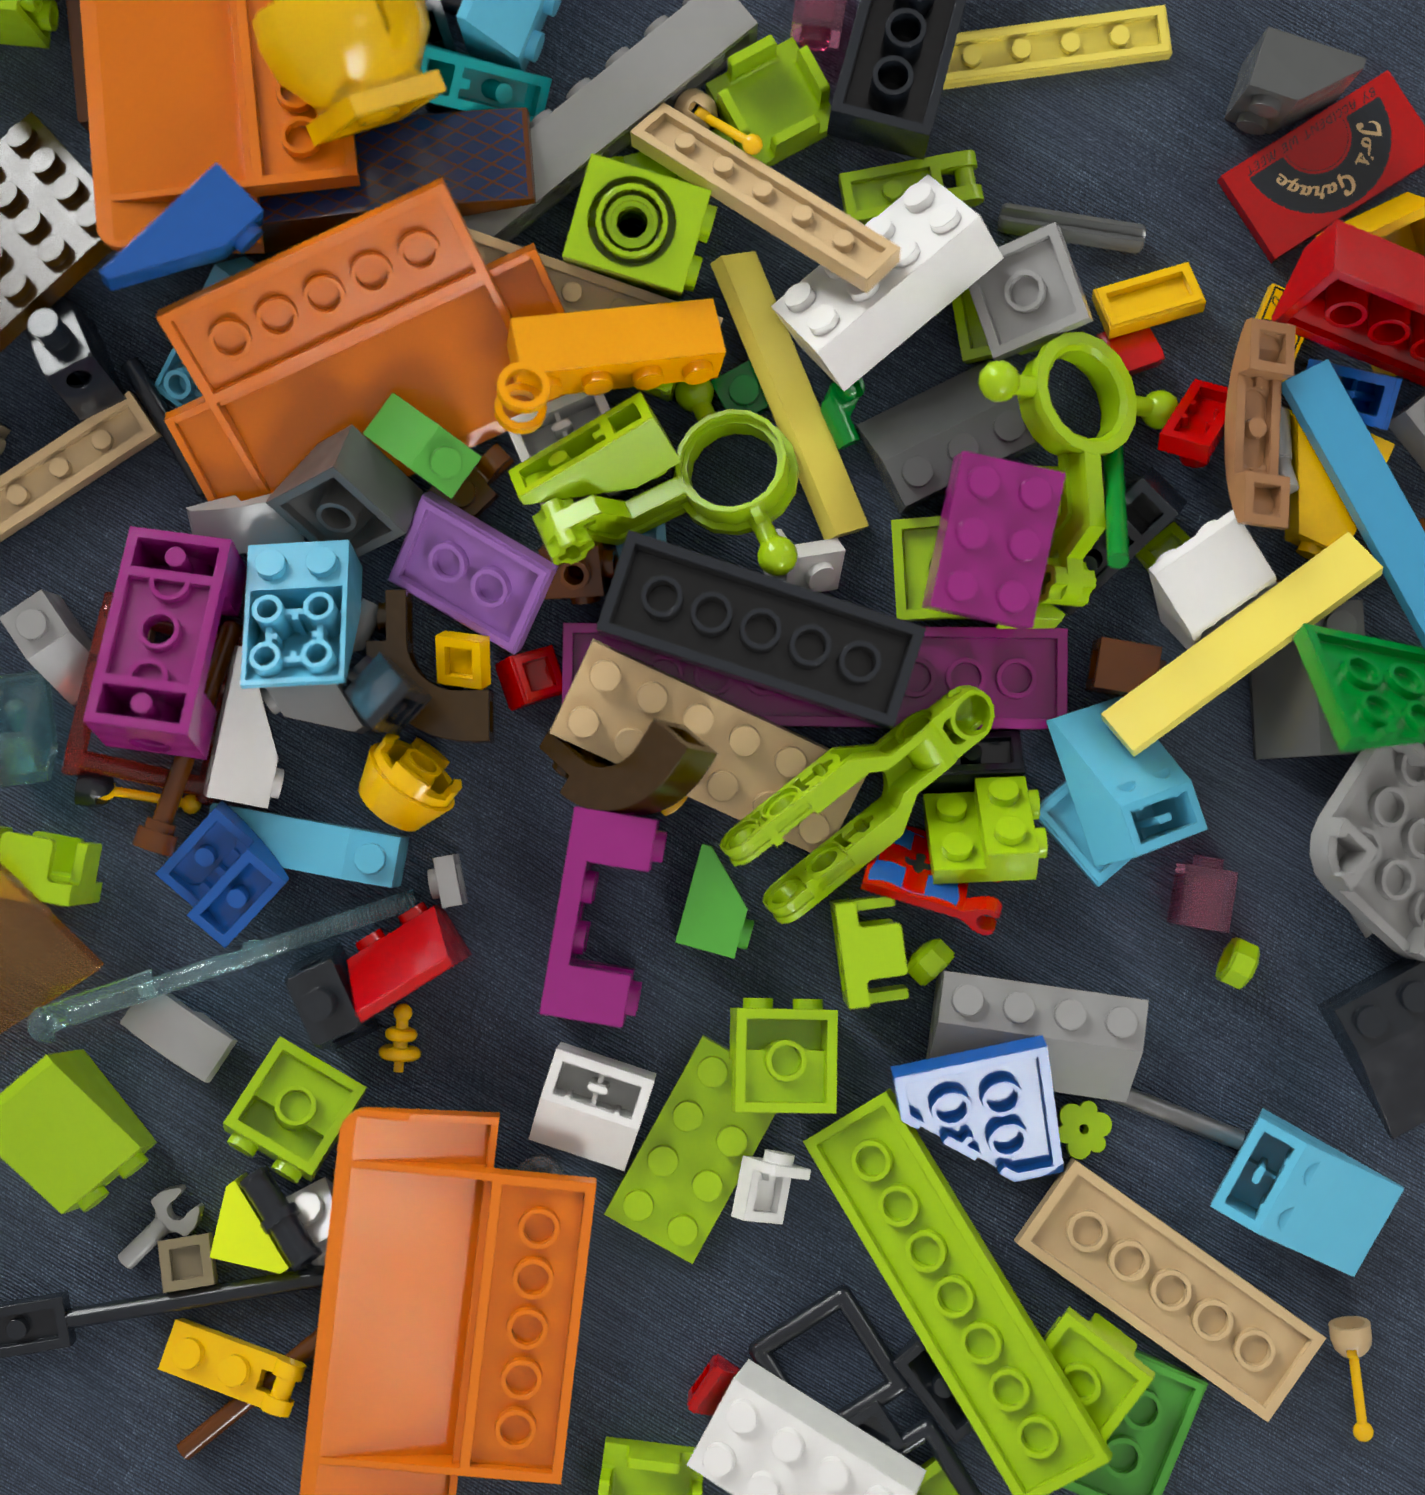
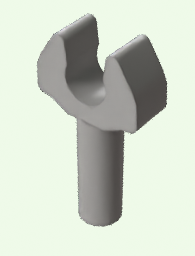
(165, 1222)

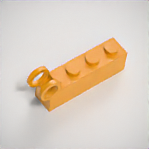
(606, 352)

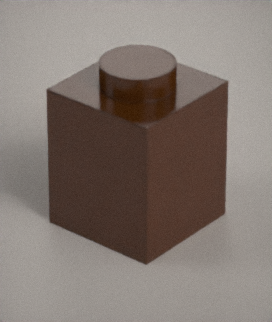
(1121, 665)

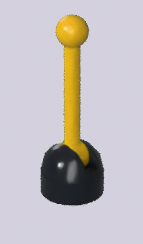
(98, 790)

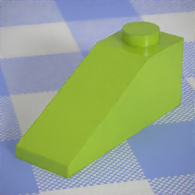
(600, 457)

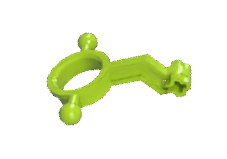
(1082, 498)
(572, 527)

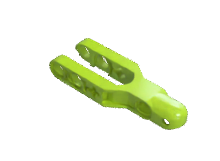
(909, 761)

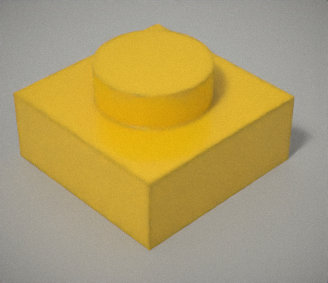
(463, 659)

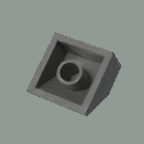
(1288, 81)
(347, 494)

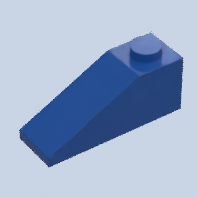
(193, 231)

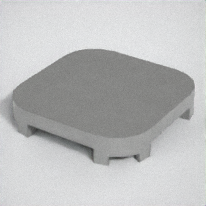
(1373, 845)

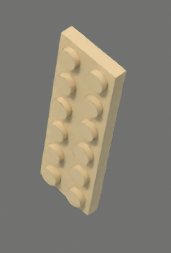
(620, 697)
(1169, 1289)

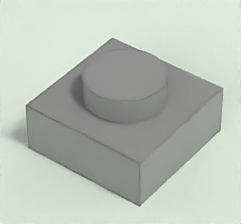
(447, 881)

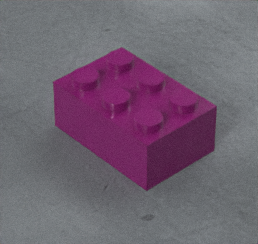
(993, 540)

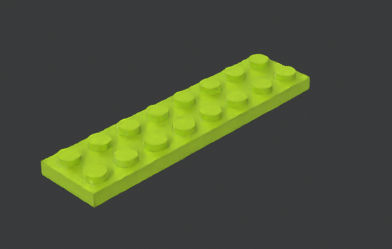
(958, 1299)

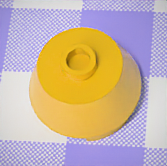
(407, 783)

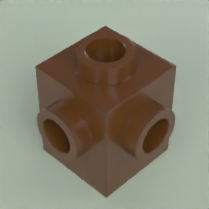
(584, 580)

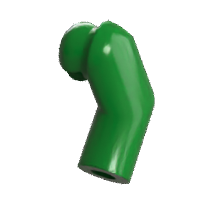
(837, 409)

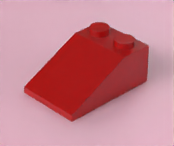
(403, 959)

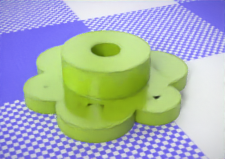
(1095, 1125)

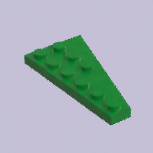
(1365, 687)

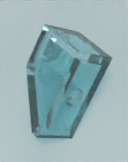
(26, 729)

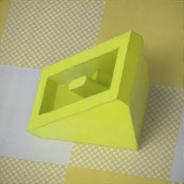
(241, 1238)

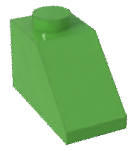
(422, 445)
(714, 910)

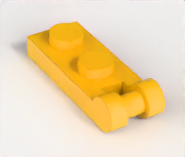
(231, 1366)

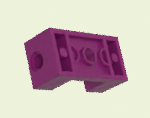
(152, 692)
(584, 987)

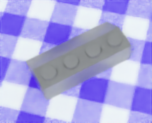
(1089, 1035)

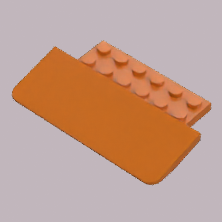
(189, 89)
(340, 327)
(443, 1310)

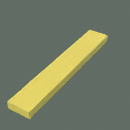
(1059, 46)
(789, 394)
(1241, 644)

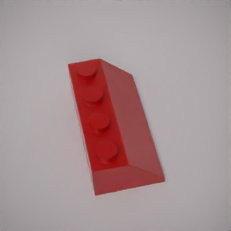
(1360, 299)

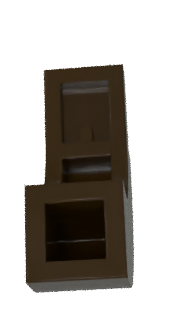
(450, 714)
(650, 779)

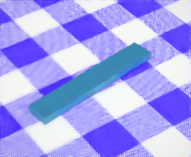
(1363, 483)

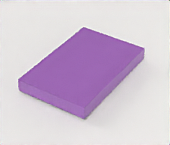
(472, 572)

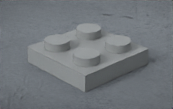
(1030, 294)

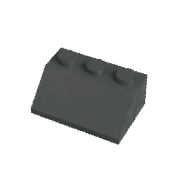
(921, 436)
(1284, 703)

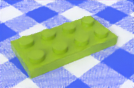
(689, 1157)

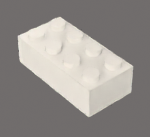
(940, 257)
(785, 1443)

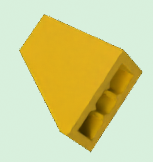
(1316, 508)

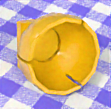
(349, 60)

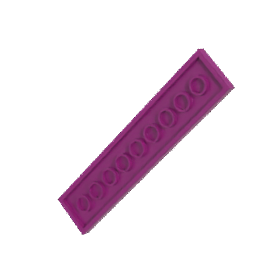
(1015, 667)

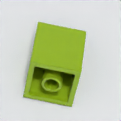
(70, 1131)

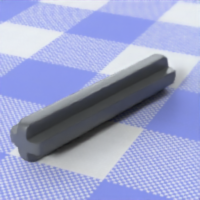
(1075, 228)

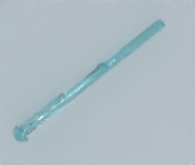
(142, 986)

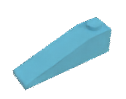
(330, 848)

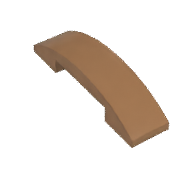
(1253, 423)

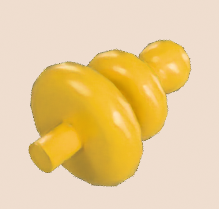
(400, 1035)

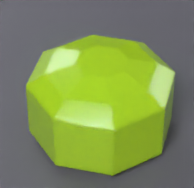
(929, 961)
(1237, 963)

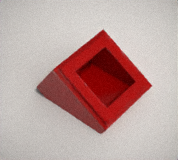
(1137, 350)
(530, 677)
(711, 1386)

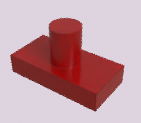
(1196, 424)

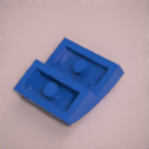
(223, 874)

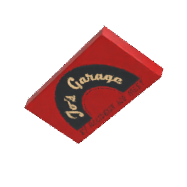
(1327, 166)

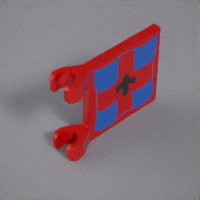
(906, 876)

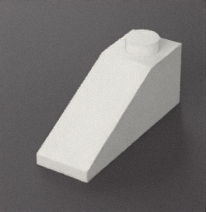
(243, 747)

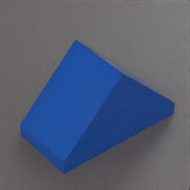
(1370, 392)

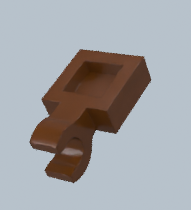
(475, 492)

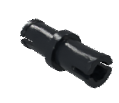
(280, 1218)

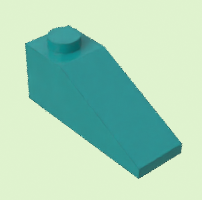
(484, 84)

